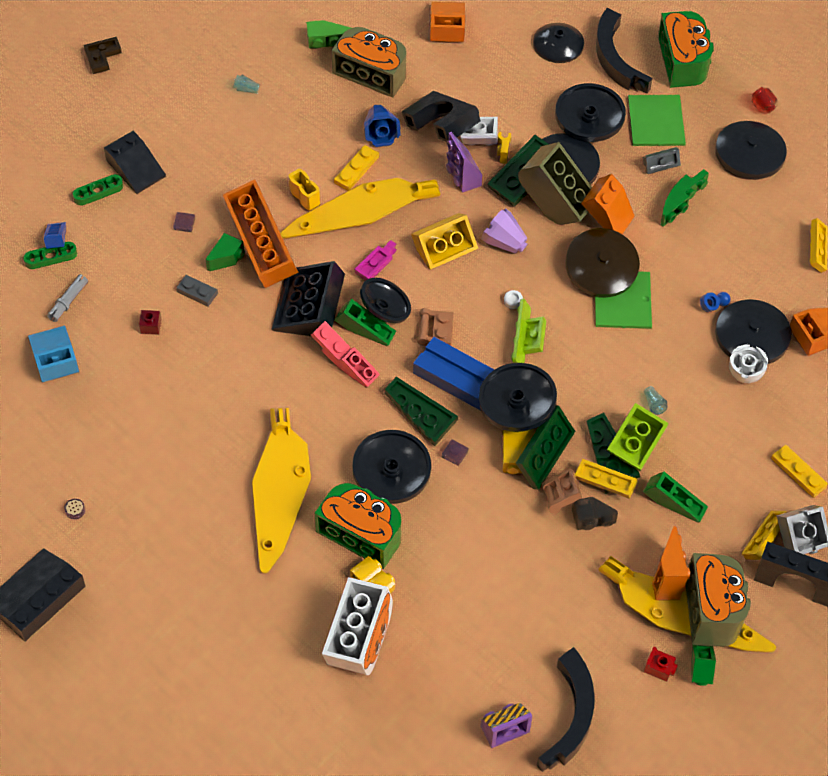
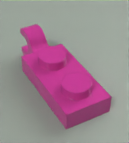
(376, 261)

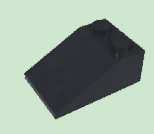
(134, 162)

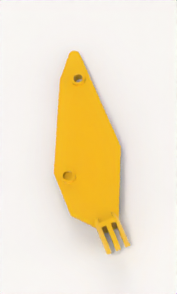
(362, 206)
(279, 488)
(668, 614)

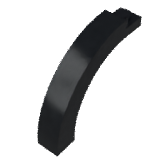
(610, 59)
(582, 688)

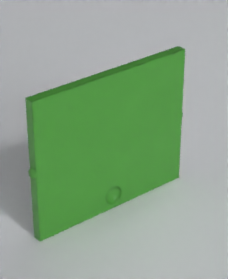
(656, 120)
(628, 309)

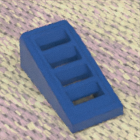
(55, 235)

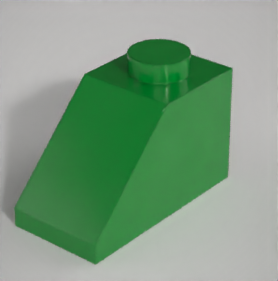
(225, 253)
(703, 664)

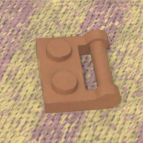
(442, 326)
(567, 488)

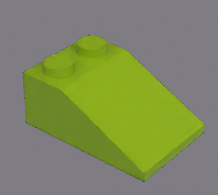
(637, 436)

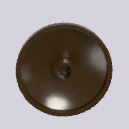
(602, 262)

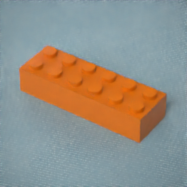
(260, 233)

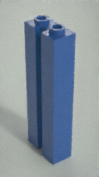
(452, 371)

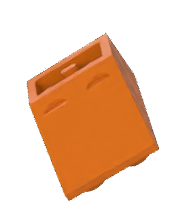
(447, 21)
(811, 329)
(672, 570)

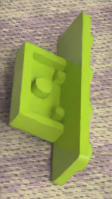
(529, 333)

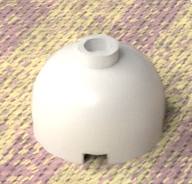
(748, 364)

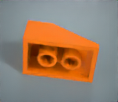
(609, 204)

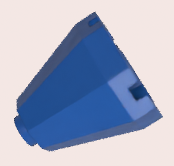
(381, 126)

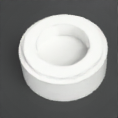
(512, 299)

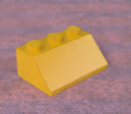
(445, 240)

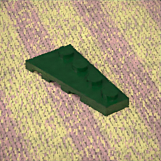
(421, 410)
(601, 437)

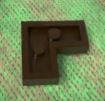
(98, 51)

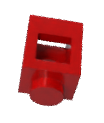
(658, 670)

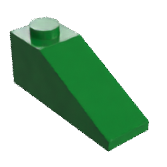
(362, 322)
(674, 496)

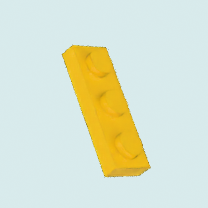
(356, 168)
(818, 245)
(799, 471)
(606, 478)
(766, 532)

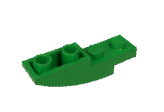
(679, 196)

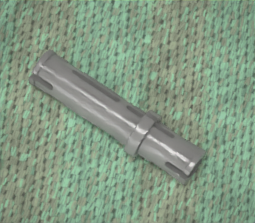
(63, 304)

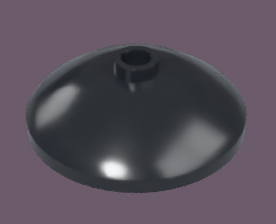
(558, 42)
(385, 300)

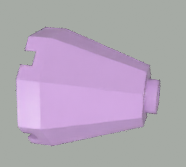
(505, 233)

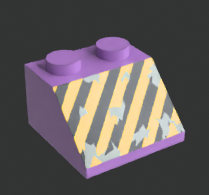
(506, 724)

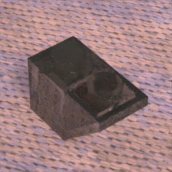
(593, 513)

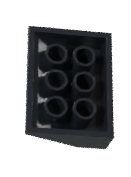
(309, 299)
(38, 593)

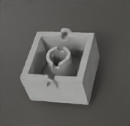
(804, 529)

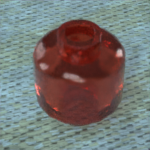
(764, 100)

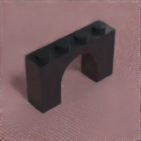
(457, 115)
(781, 560)

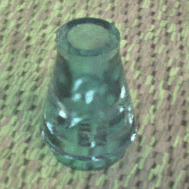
(245, 84)
(656, 402)

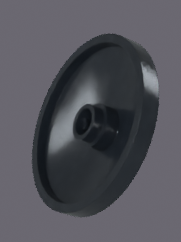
(590, 112)
(751, 149)
(581, 152)
(755, 325)
(518, 397)
(392, 465)

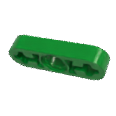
(111, 189)
(38, 263)

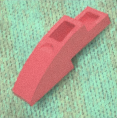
(343, 356)

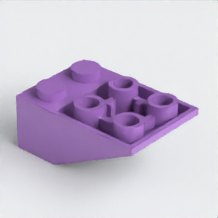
(462, 165)

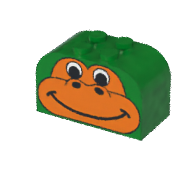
(685, 48)
(360, 522)

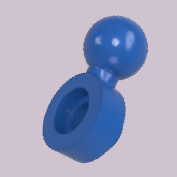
(711, 301)

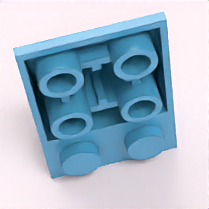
(53, 353)

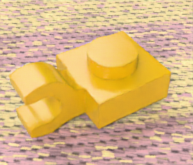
(504, 147)

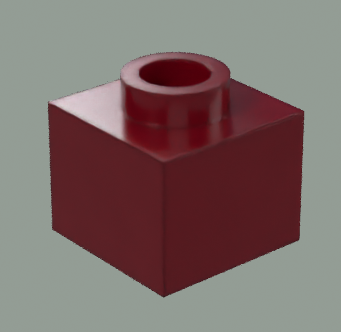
(150, 322)

